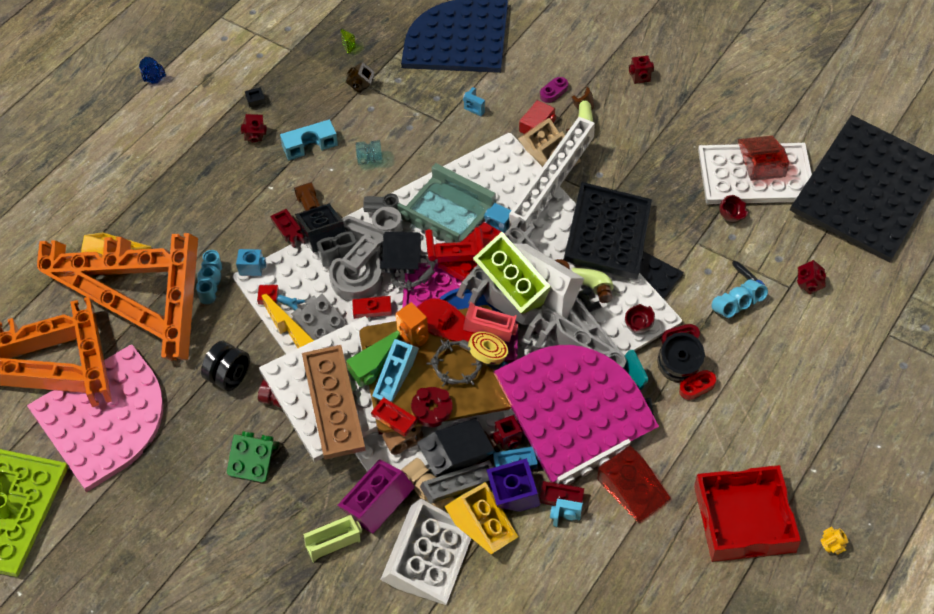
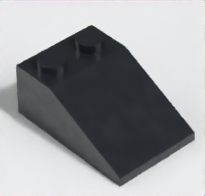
(319, 224)
(456, 447)

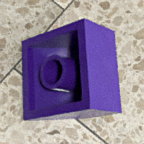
(514, 486)

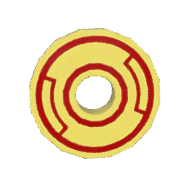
(481, 341)

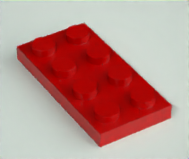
(462, 269)

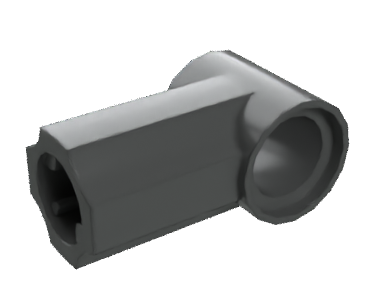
(373, 203)

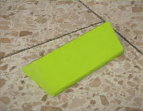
(513, 274)

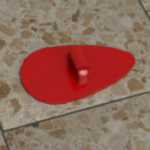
(444, 320)

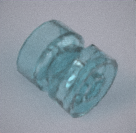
(373, 147)

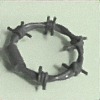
(423, 279)
(446, 379)

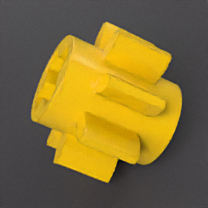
(834, 540)

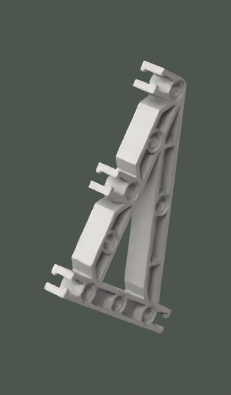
(577, 330)

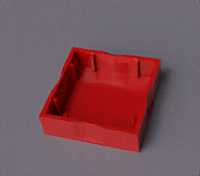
(746, 513)

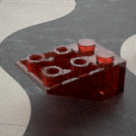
(764, 157)

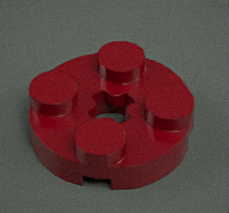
(439, 414)

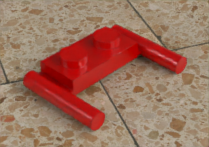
(454, 251)

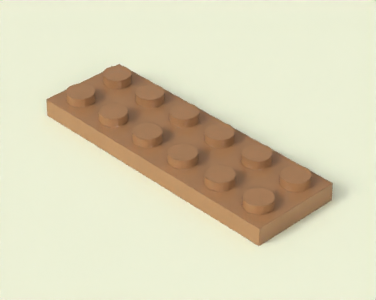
(333, 402)

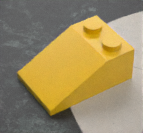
(482, 519)

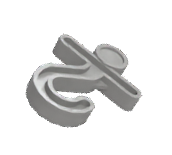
(384, 220)

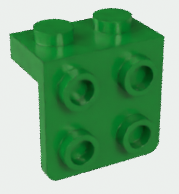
(251, 456)

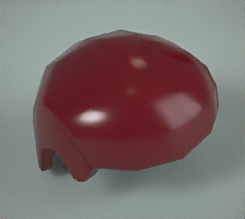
(733, 209)
(640, 318)

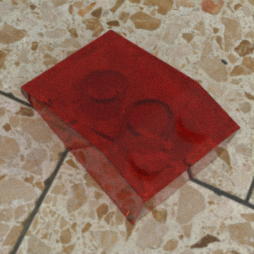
(633, 484)

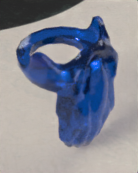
(151, 70)

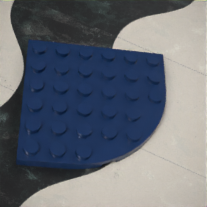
(458, 37)

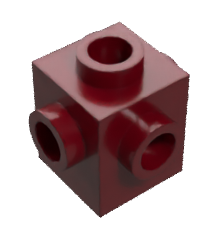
(641, 69)
(253, 128)
(811, 277)
(508, 433)

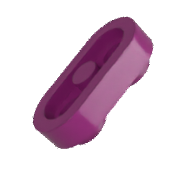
(554, 89)

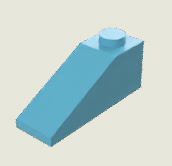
(395, 369)

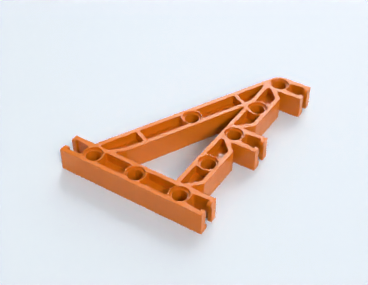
(77, 270)
(87, 378)

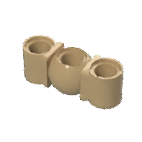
(418, 473)

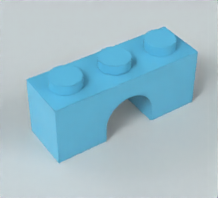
(319, 133)

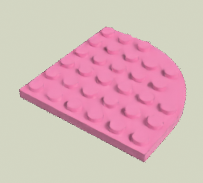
(108, 436)

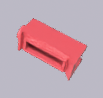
(486, 320)

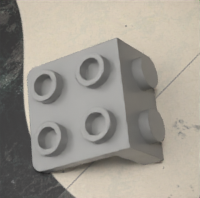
(318, 317)

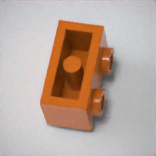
(412, 325)

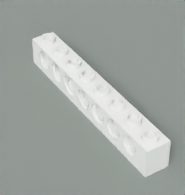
(553, 173)

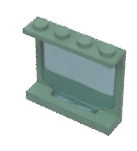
(448, 205)

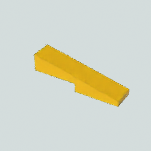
(285, 323)

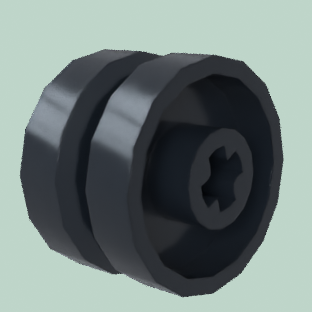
(678, 346)
(225, 365)

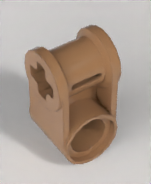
(397, 443)

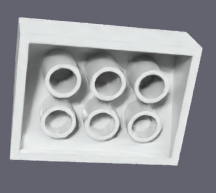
(563, 282)
(427, 554)

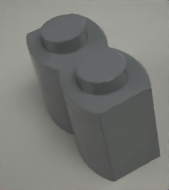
(335, 247)

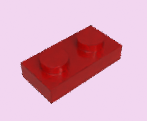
(394, 417)

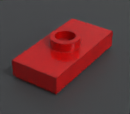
(372, 307)

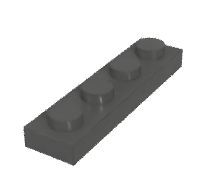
(456, 482)

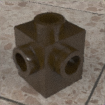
(359, 77)

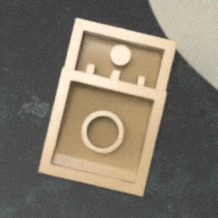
(542, 141)

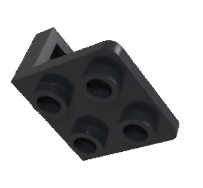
(401, 252)

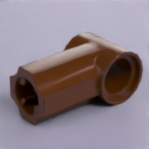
(307, 196)

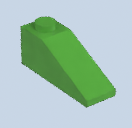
(369, 363)

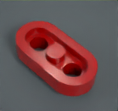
(695, 384)

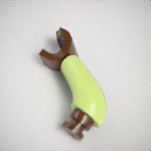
(584, 105)
(596, 280)

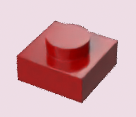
(271, 290)

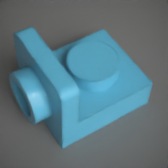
(568, 509)

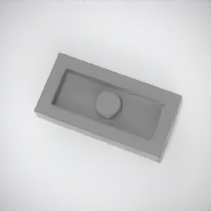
(360, 253)

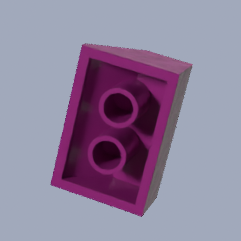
(376, 495)

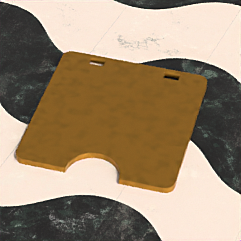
(467, 399)

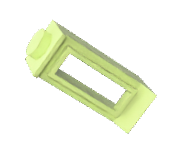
(330, 531)

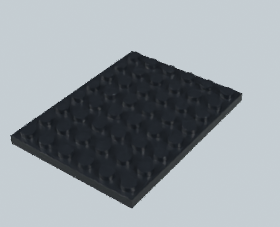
(868, 188)

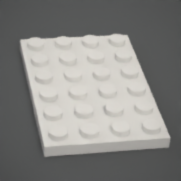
(727, 175)

